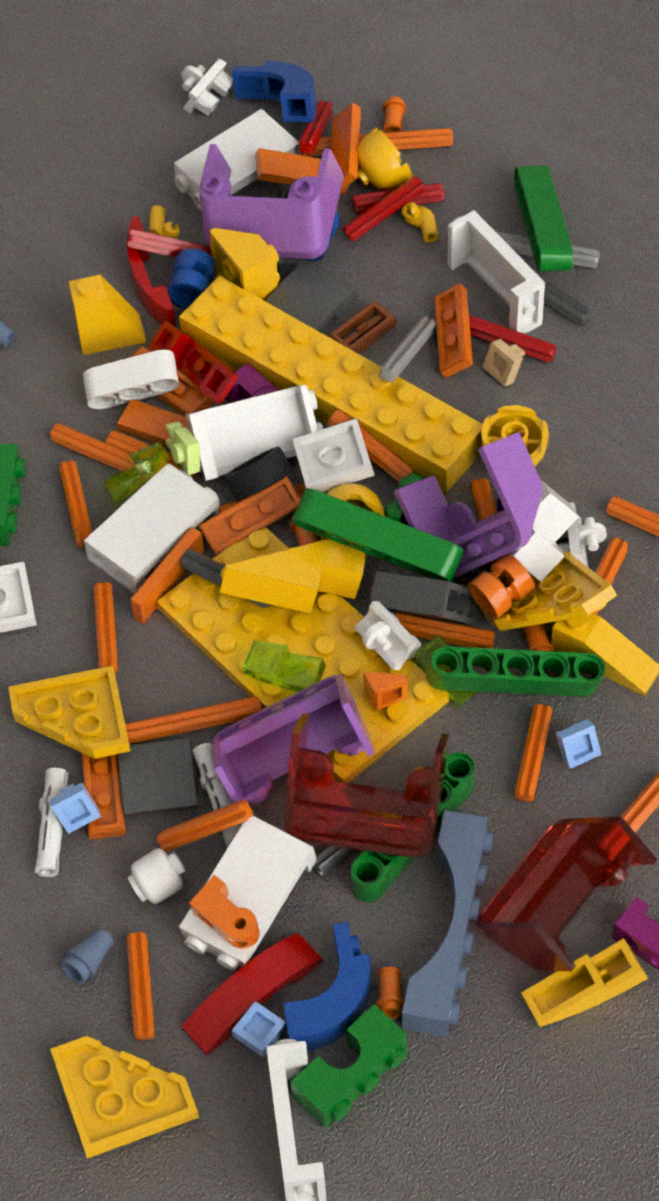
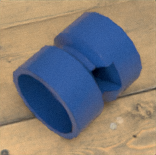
(191, 276)

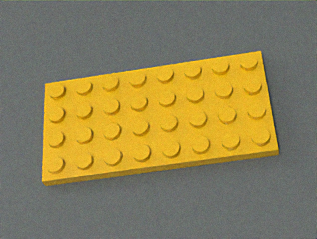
(229, 625)

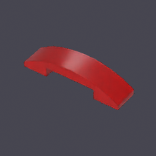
(155, 299)
(196, 361)
(255, 981)

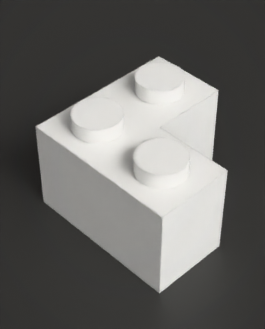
(552, 520)

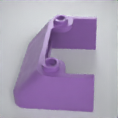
(293, 225)
(495, 536)
(258, 747)

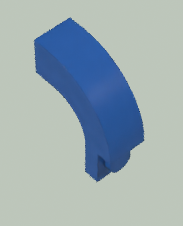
(279, 82)
(329, 1015)

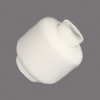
(156, 876)

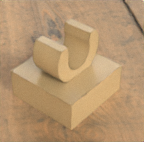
(503, 361)

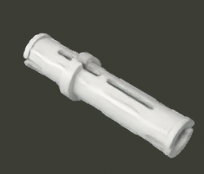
(212, 784)
(51, 828)

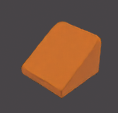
(384, 688)

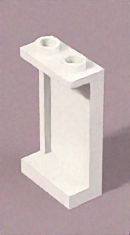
(239, 149)
(500, 267)
(252, 426)
(149, 526)
(259, 876)
(304, 1181)

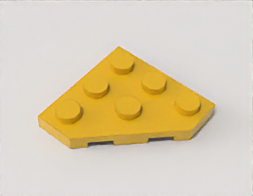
(564, 594)
(75, 710)
(119, 1095)

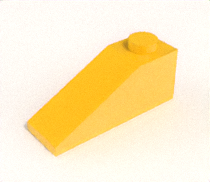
(622, 659)

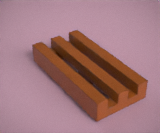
(368, 331)

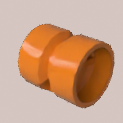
(497, 589)

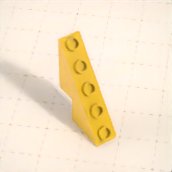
(296, 575)

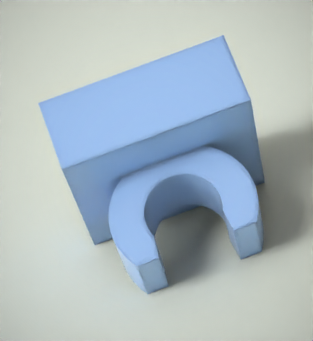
(578, 743)
(74, 807)
(259, 1029)

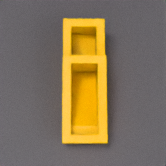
(587, 985)

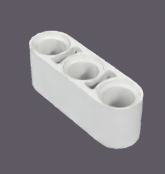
(130, 379)

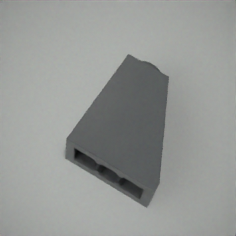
(425, 598)

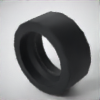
(258, 473)

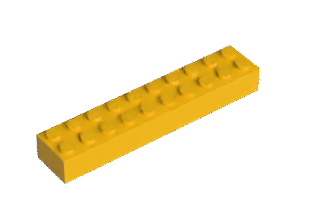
(290, 353)

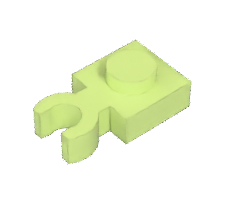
(184, 447)

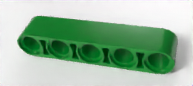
(543, 218)
(377, 535)
(530, 664)
(388, 868)

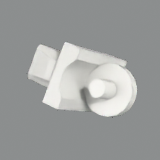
(202, 85)
(581, 535)
(387, 636)

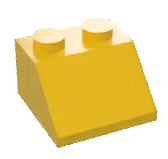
(245, 261)

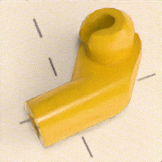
(423, 219)
(157, 223)

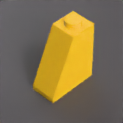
(103, 316)

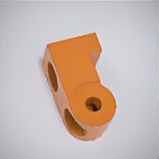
(225, 918)

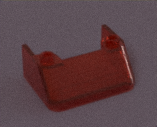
(361, 814)
(555, 884)

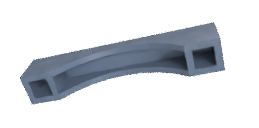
(432, 990)

